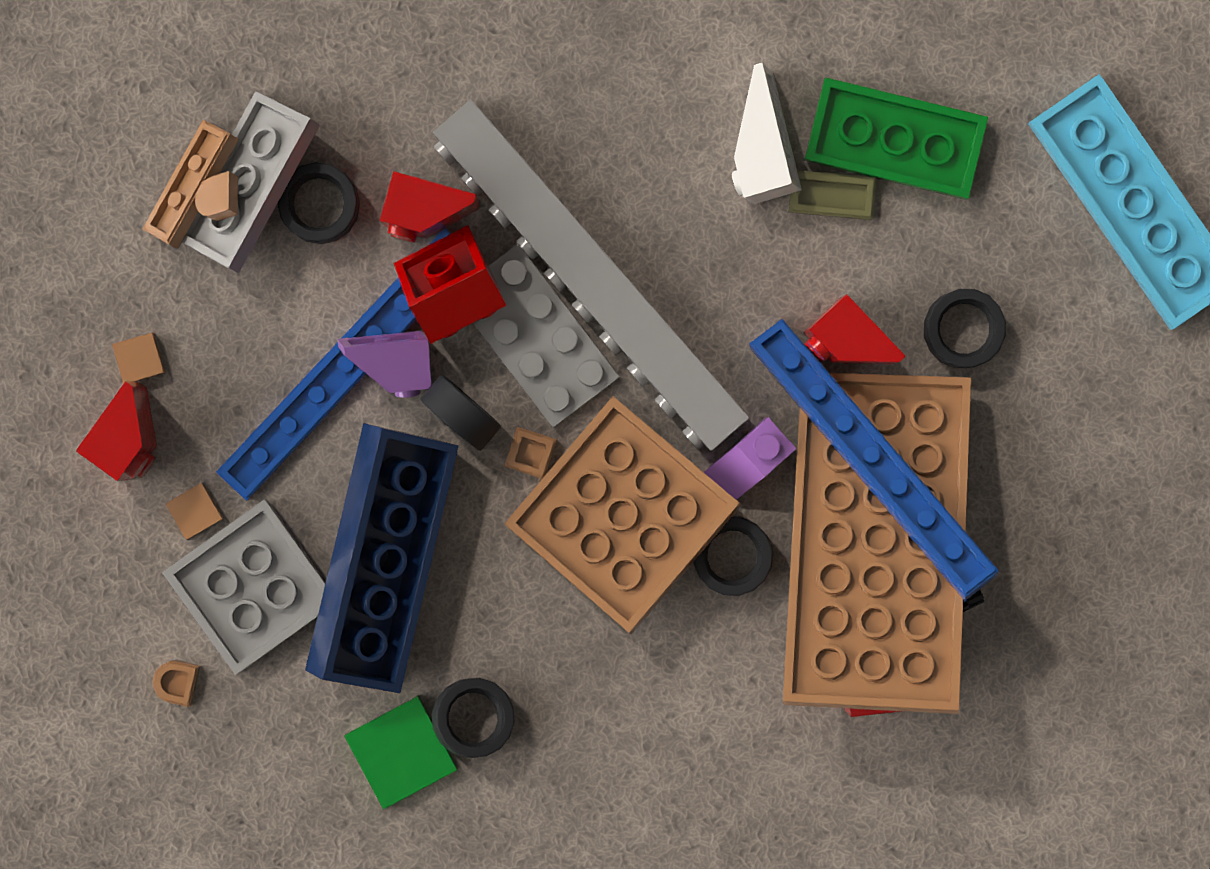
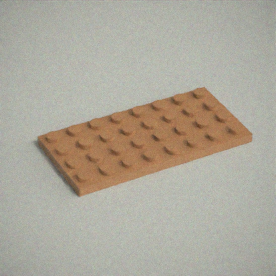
(865, 603)

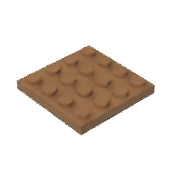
(622, 514)

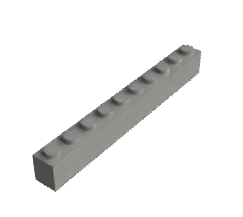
(589, 275)

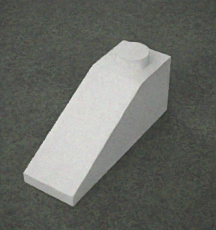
(763, 146)

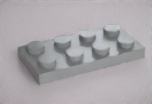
(264, 160)
(543, 341)

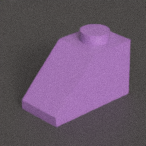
(393, 360)
(750, 458)

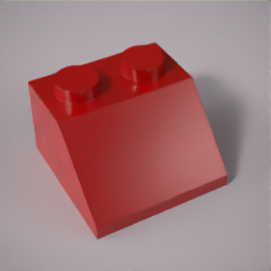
(423, 207)
(449, 285)
(850, 336)
(123, 435)

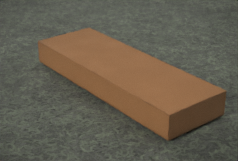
(176, 205)

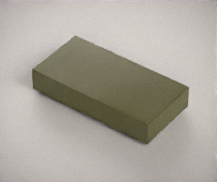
(834, 195)

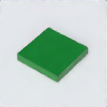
(400, 752)

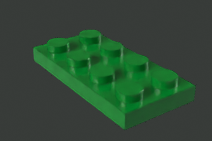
(896, 138)

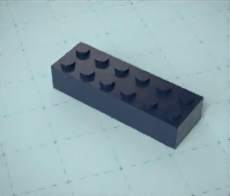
(381, 559)

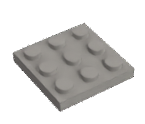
(249, 586)

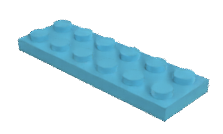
(1130, 198)

